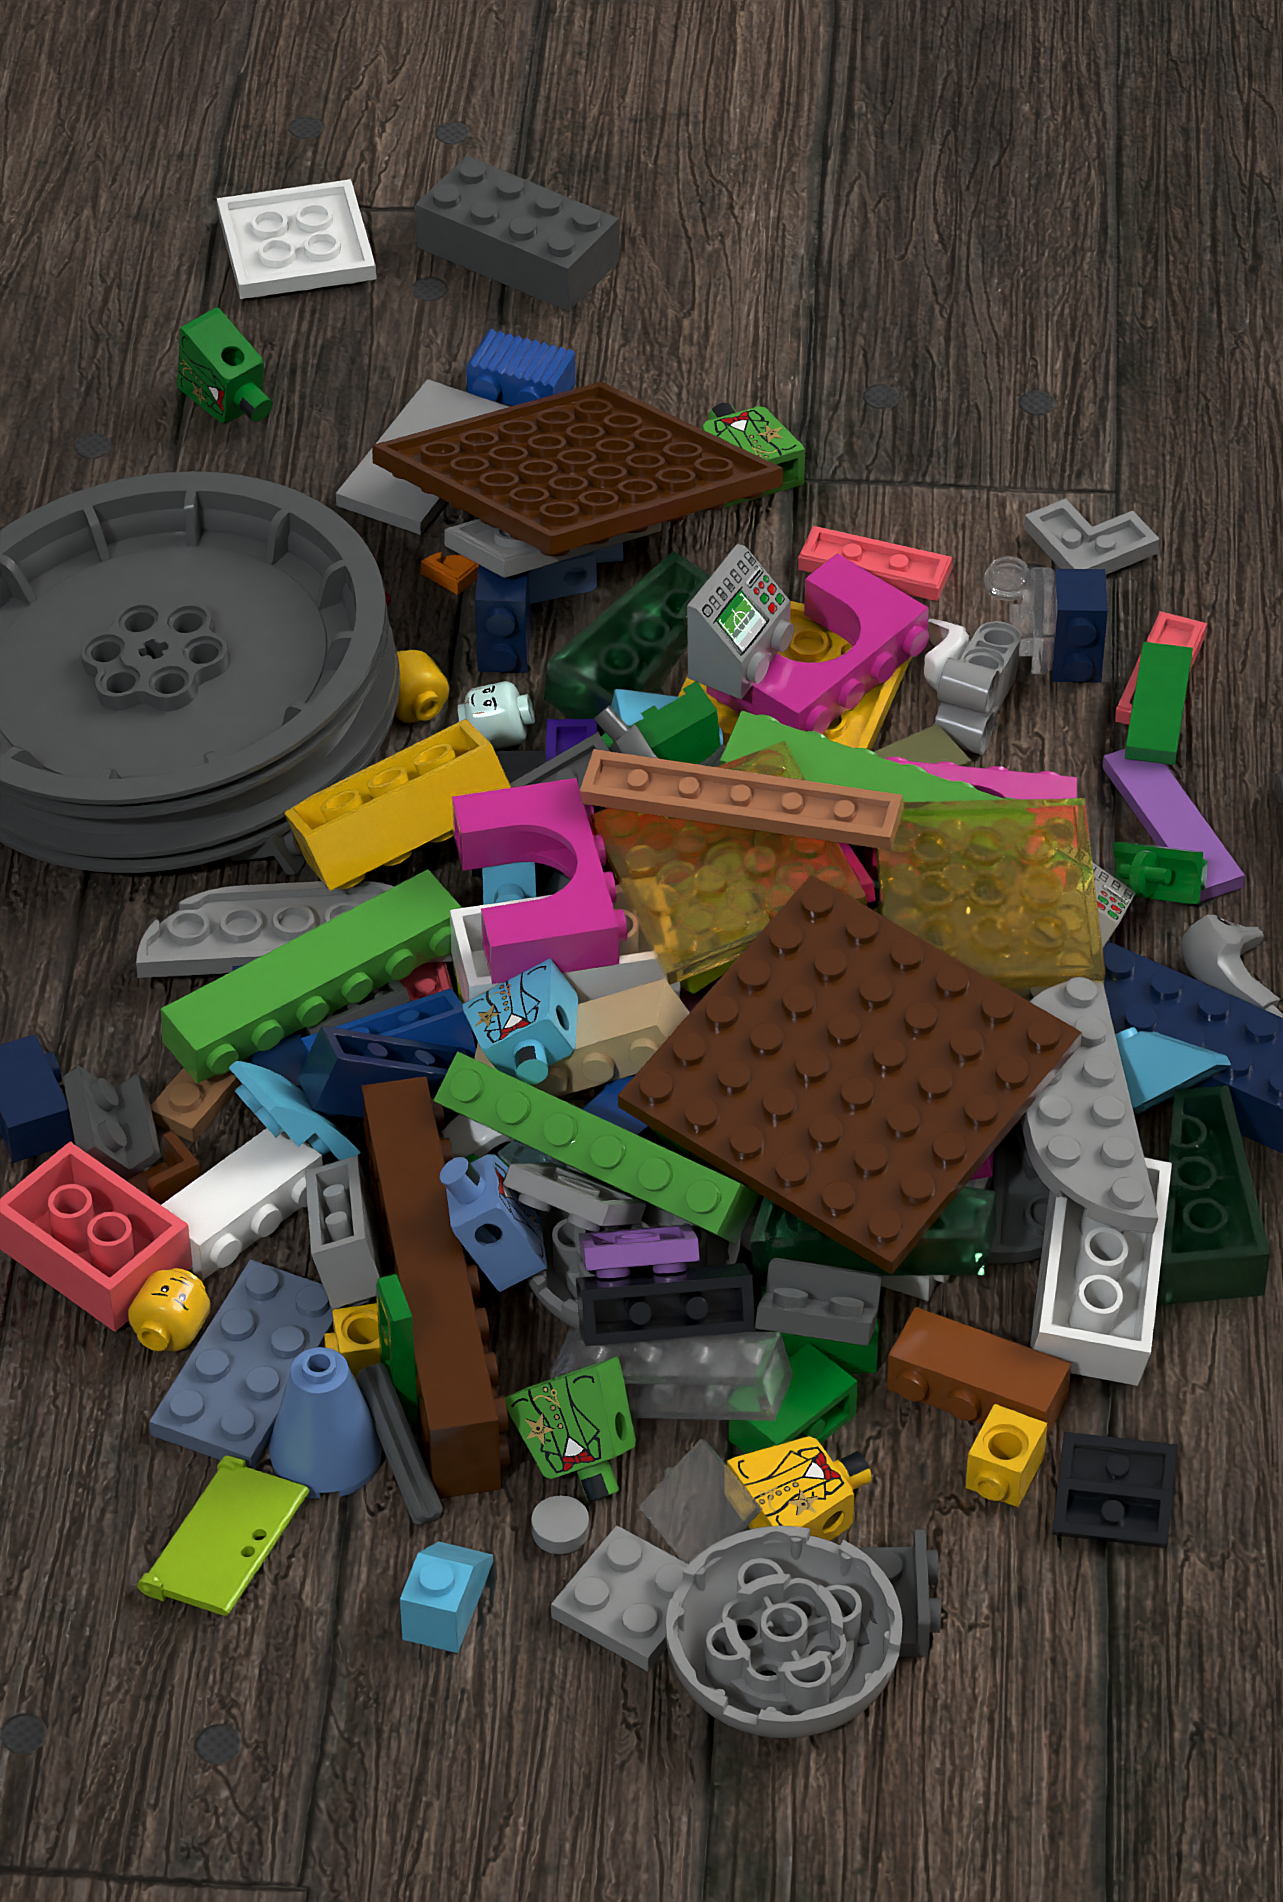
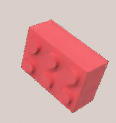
(90, 1233)

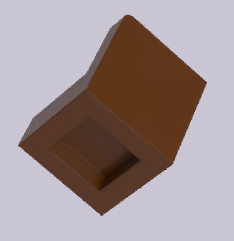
(171, 1175)

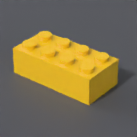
(393, 805)

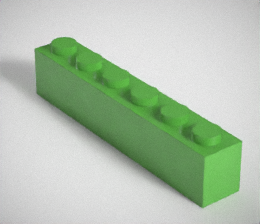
(842, 765)
(309, 977)
(597, 1147)

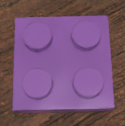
(618, 1250)

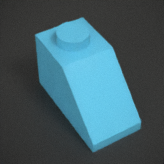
(1161, 1064)
(443, 1595)

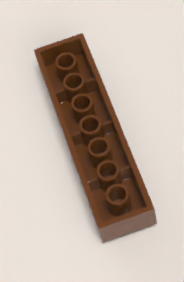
(455, 1372)

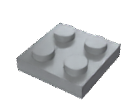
(585, 1200)
(622, 1597)

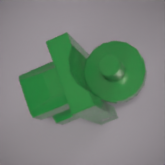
(1161, 871)

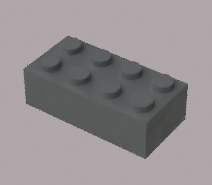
(517, 233)

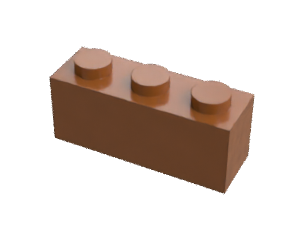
(973, 1370)

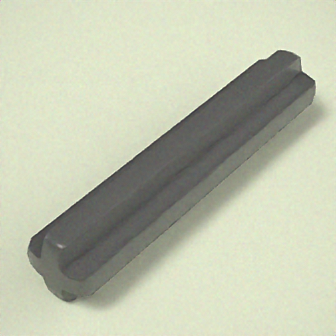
(399, 1444)

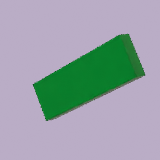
(1158, 703)
(397, 1342)

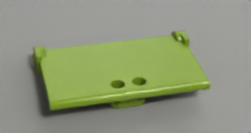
(216, 1544)

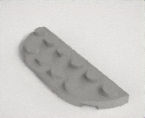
(242, 924)
(1083, 1121)

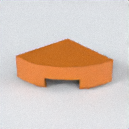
(450, 571)

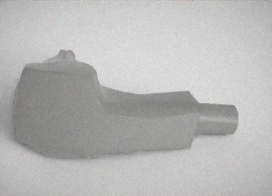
(1213, 957)

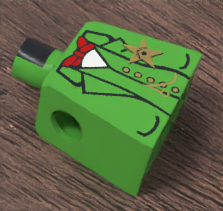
(762, 435)
(577, 1424)

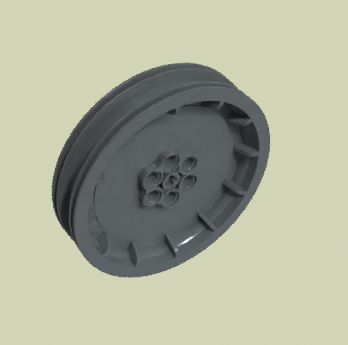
(183, 668)

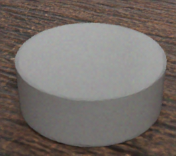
(560, 1524)

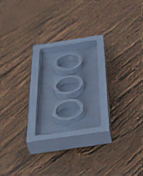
(239, 1369)

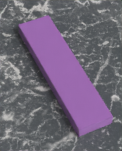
(1172, 818)

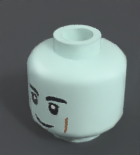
(498, 713)

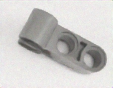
(977, 685)

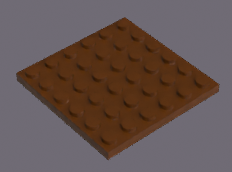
(577, 468)
(850, 1072)

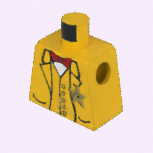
(802, 1486)

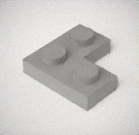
(1078, 545)

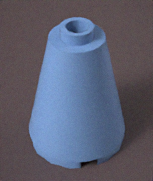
(324, 1427)

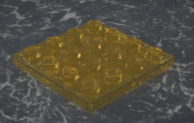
(714, 886)
(998, 887)

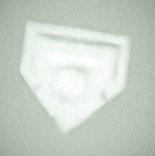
(1035, 619)

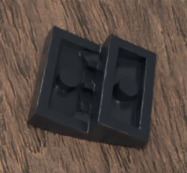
(1115, 1490)

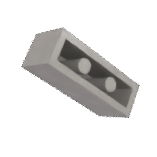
(344, 1232)

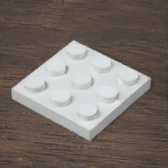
(296, 239)

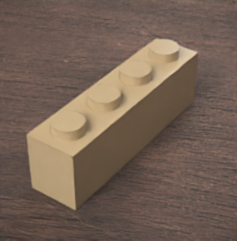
(613, 1037)

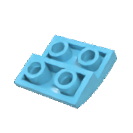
(286, 1108)

